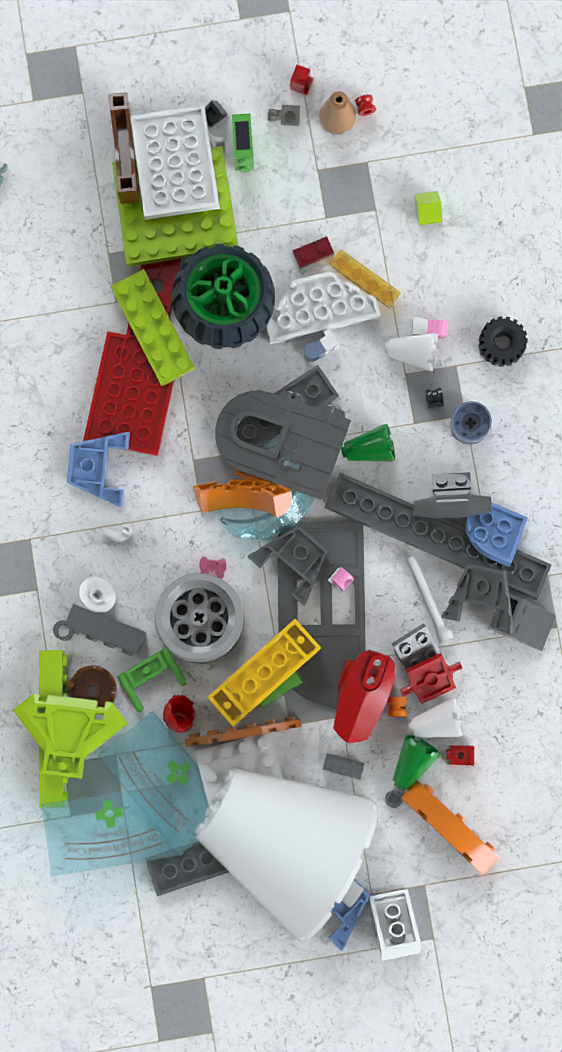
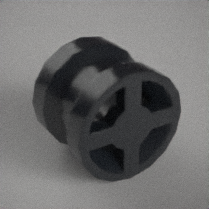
(434, 398)

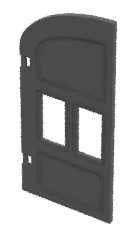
(338, 642)

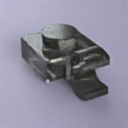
(288, 115)

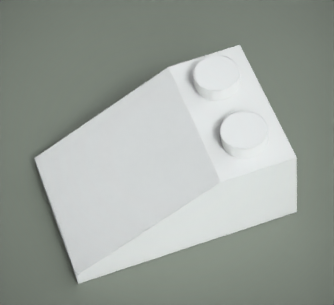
(395, 924)

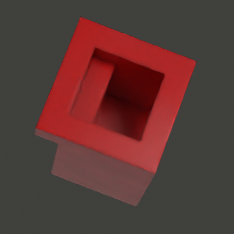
(301, 80)
(468, 751)

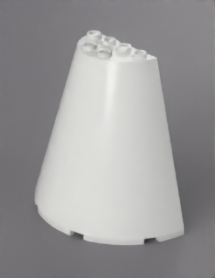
(289, 844)

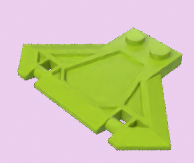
(68, 730)

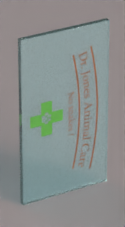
(160, 780)
(100, 834)

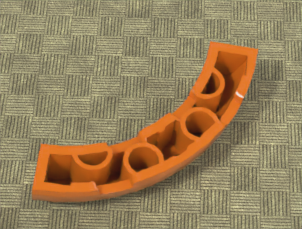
(243, 494)

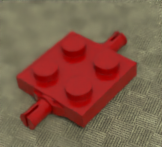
(431, 678)

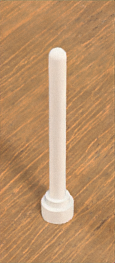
(443, 633)

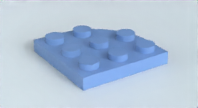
(496, 533)

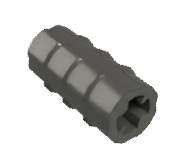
(343, 766)

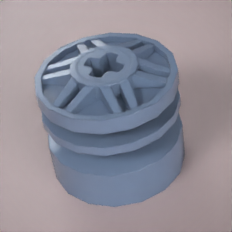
(477, 414)

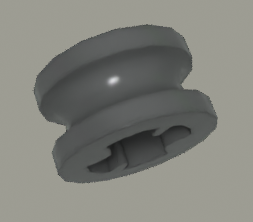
(390, 804)

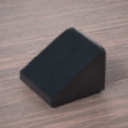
(214, 113)

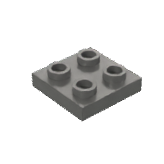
(415, 646)

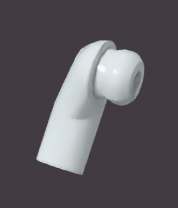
(120, 536)

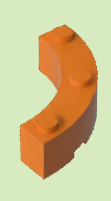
(451, 827)

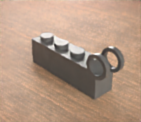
(102, 628)

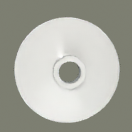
(102, 590)

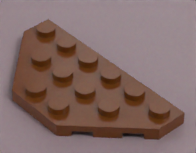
(250, 730)

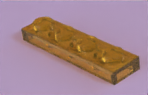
(365, 278)

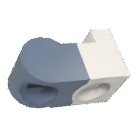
(322, 347)

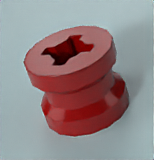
(365, 105)

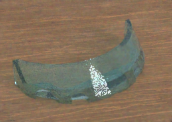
(268, 525)

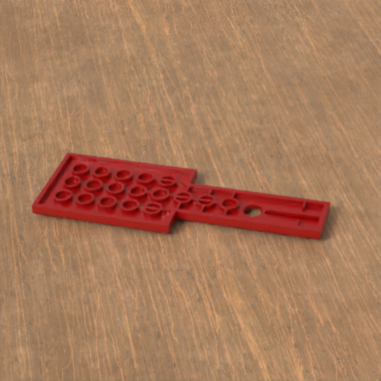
(126, 387)

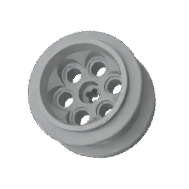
(182, 593)

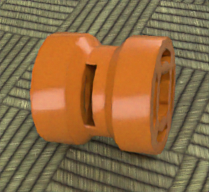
(397, 707)

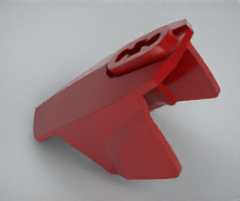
(361, 702)

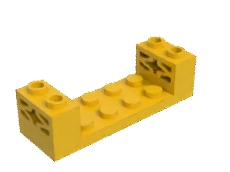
(264, 672)

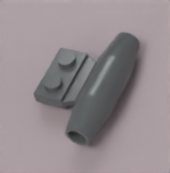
(452, 498)

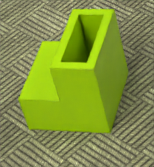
(428, 208)

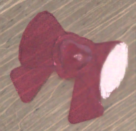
(219, 566)

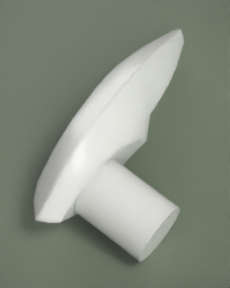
(215, 142)

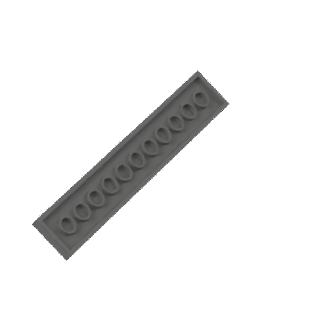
(435, 536)

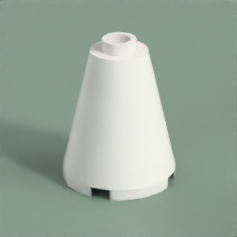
(414, 350)
(439, 721)

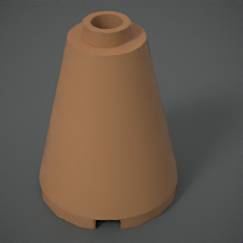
(337, 113)

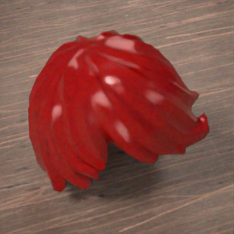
(179, 714)

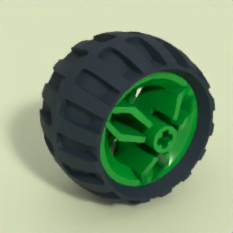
(216, 267)

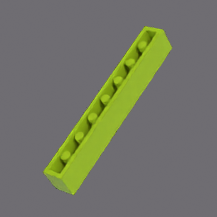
(51, 682)

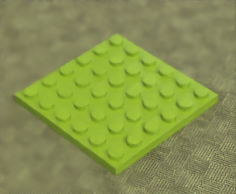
(181, 234)

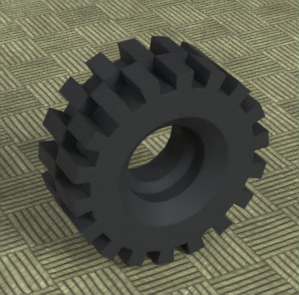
(512, 331)

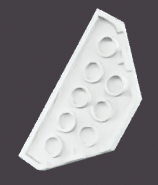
(319, 304)

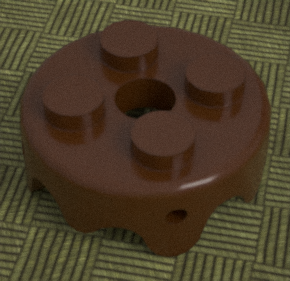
(97, 676)

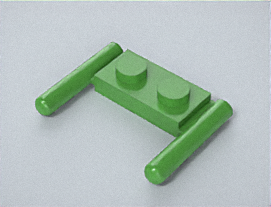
(146, 671)

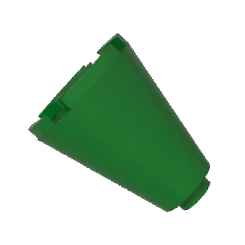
(371, 446)
(413, 761)

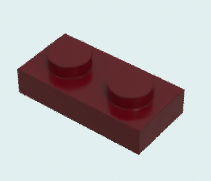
(313, 252)

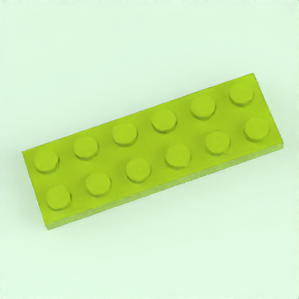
(152, 327)

